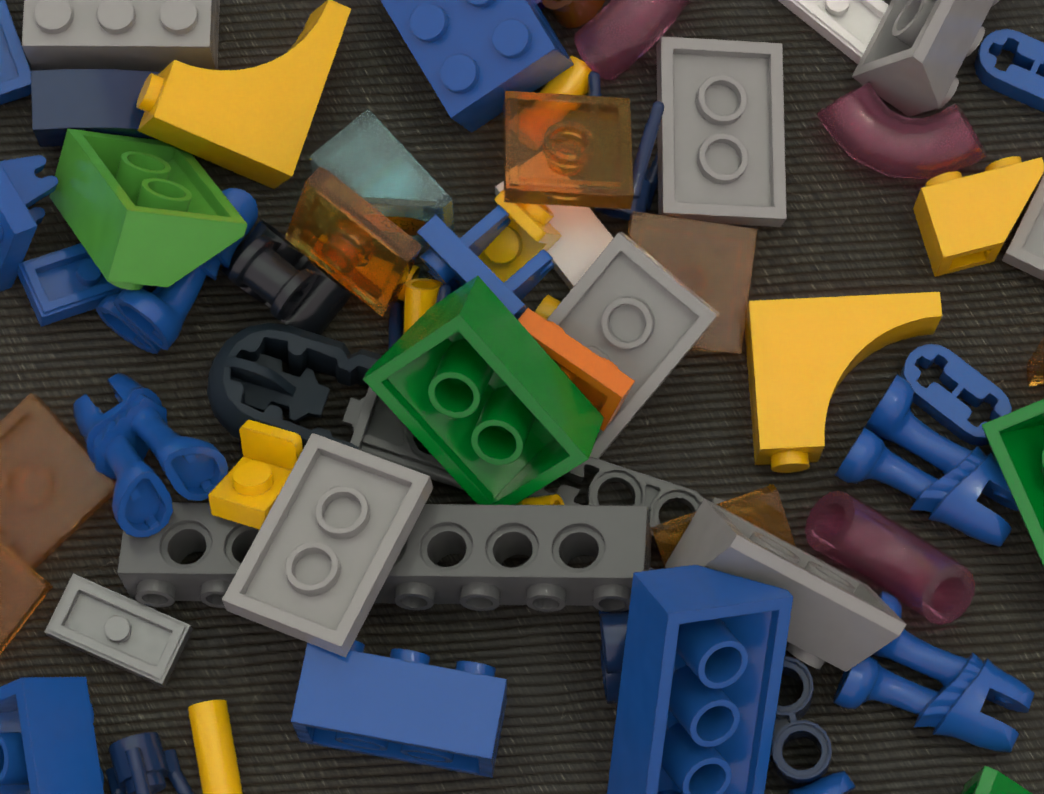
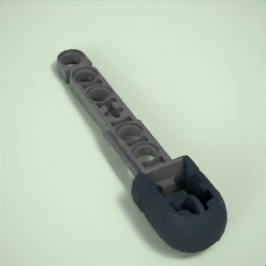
(250, 378)

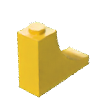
(247, 116)
(804, 352)

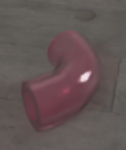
(624, 33)
(901, 144)
(890, 557)

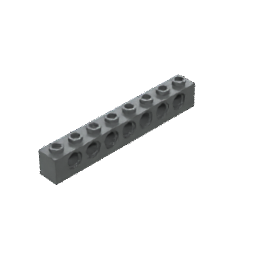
(481, 533)

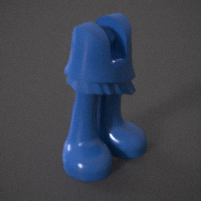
(157, 317)
(120, 443)
(948, 498)
(954, 707)

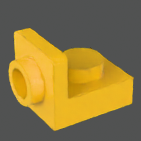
(521, 239)
(259, 475)

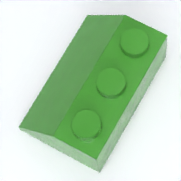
(141, 208)

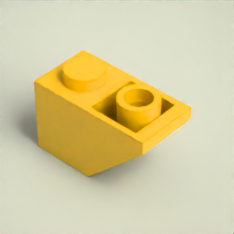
(973, 215)

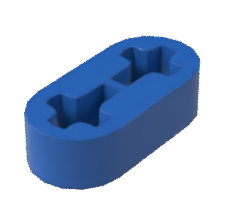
(1024, 77)
(964, 382)

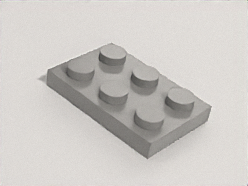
(721, 131)
(637, 319)
(328, 544)

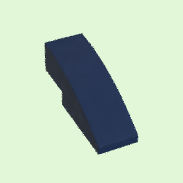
(86, 101)

